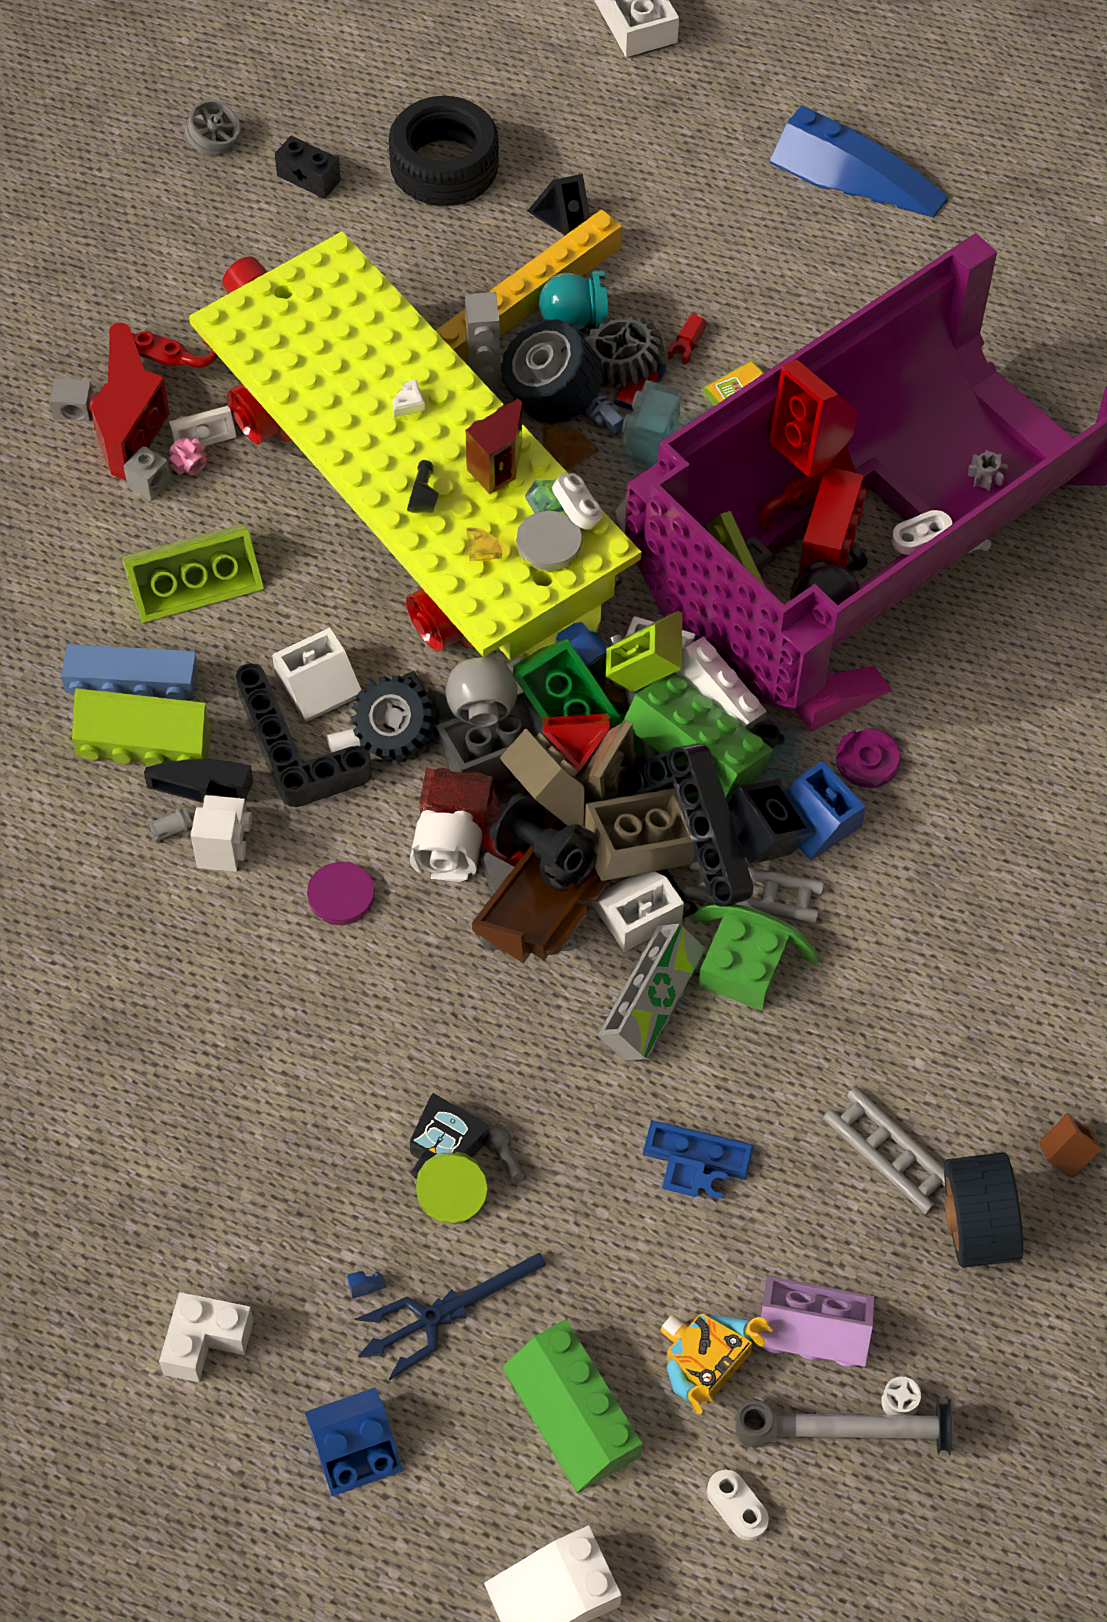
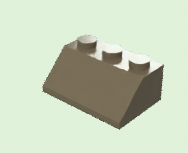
(547, 776)

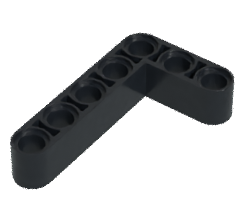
(282, 747)
(705, 814)

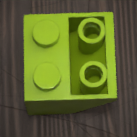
(647, 654)

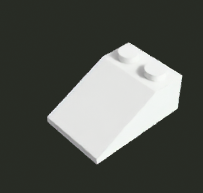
(557, 1583)

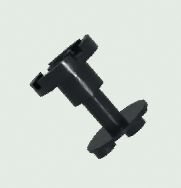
(564, 854)

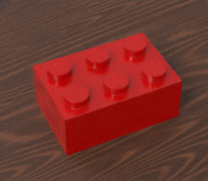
(834, 519)

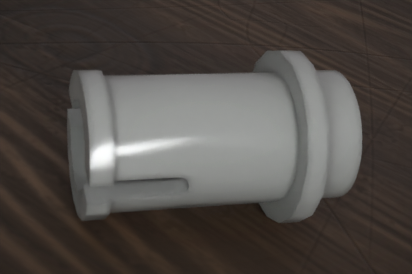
(170, 824)

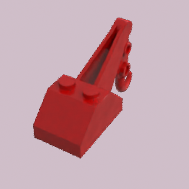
(134, 400)
(811, 431)

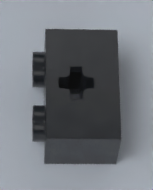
(307, 167)

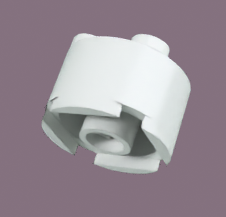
(446, 845)

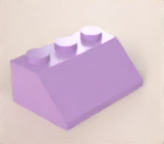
(817, 1321)

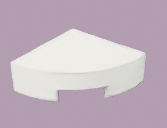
(408, 399)

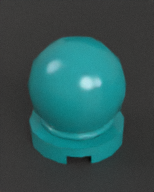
(575, 299)

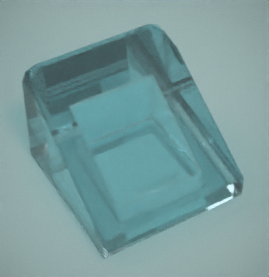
(541, 497)

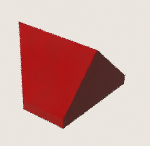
(576, 735)

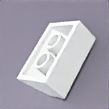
(716, 680)

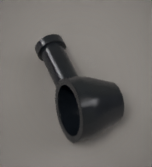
(423, 496)

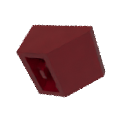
(495, 447)

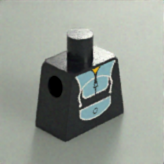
(447, 1130)

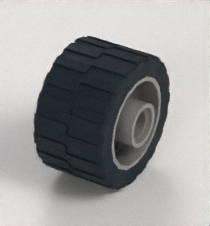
(552, 371)

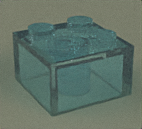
(652, 421)

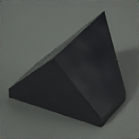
(562, 204)

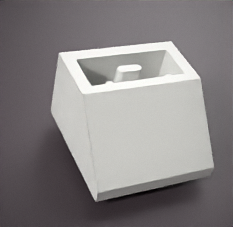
(316, 675)
(637, 907)

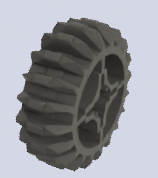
(627, 349)

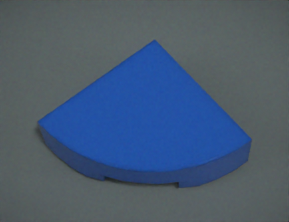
(360, 1284)

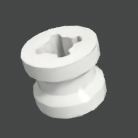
(904, 1391)

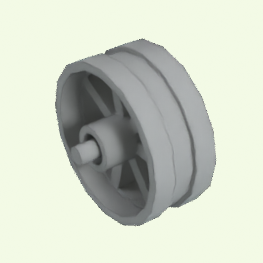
(214, 114)

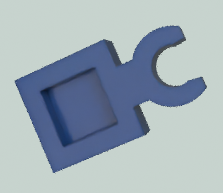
(686, 1176)

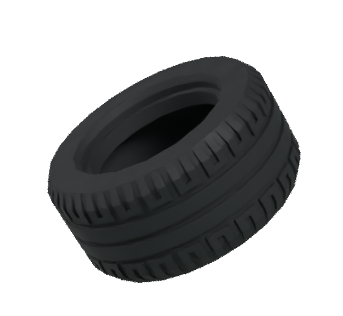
(443, 181)

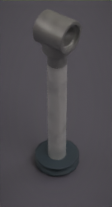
(843, 1425)

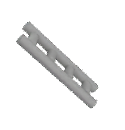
(767, 904)
(887, 1129)

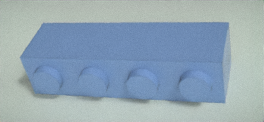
(130, 671)

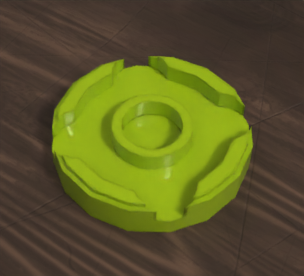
(451, 1187)

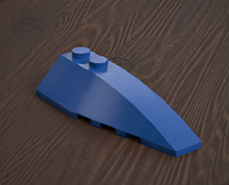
(847, 161)

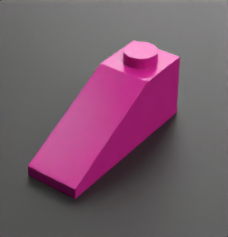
(841, 695)

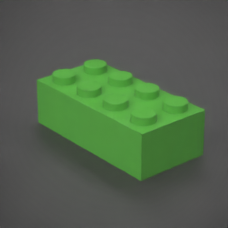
(678, 715)

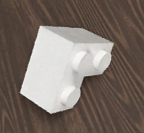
(219, 833)
(201, 1325)

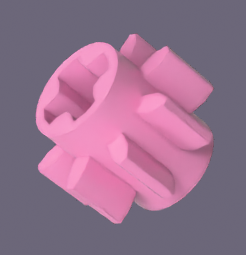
(187, 456)

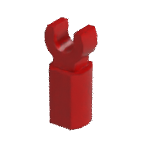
(687, 338)

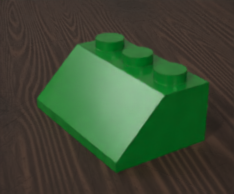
(562, 684)

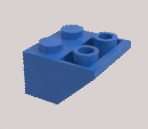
(828, 808)
(353, 1441)

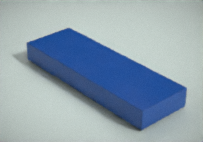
(716, 1151)

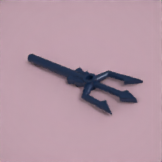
(440, 1313)

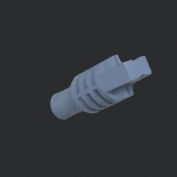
(605, 413)

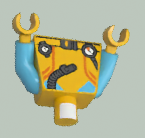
(708, 1353)

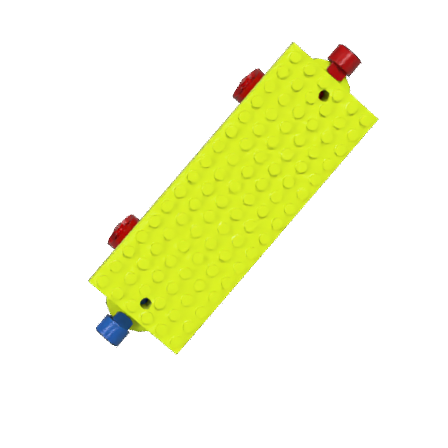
(320, 365)

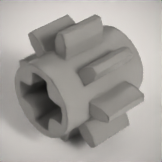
(987, 470)

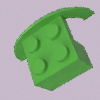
(747, 952)

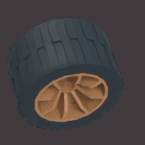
(983, 1210)

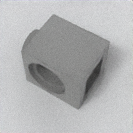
(71, 399)
(147, 473)

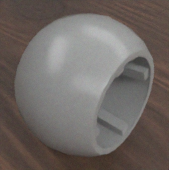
(481, 691)

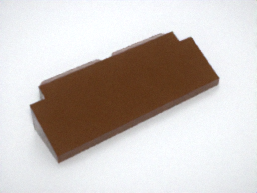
(531, 915)

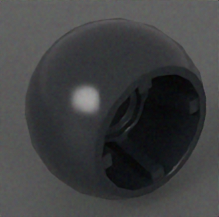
(832, 579)

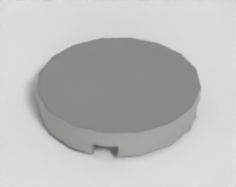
(548, 540)

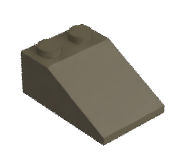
(604, 768)

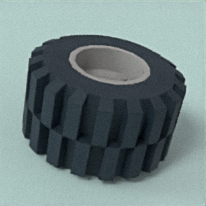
(395, 718)

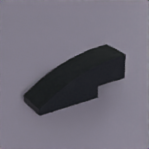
(200, 777)

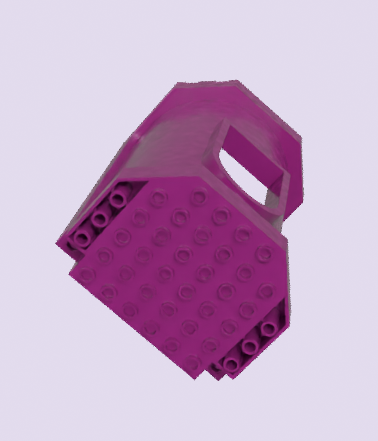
(921, 416)

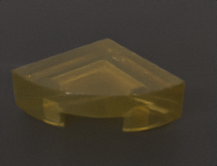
(482, 545)

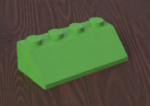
(572, 1406)

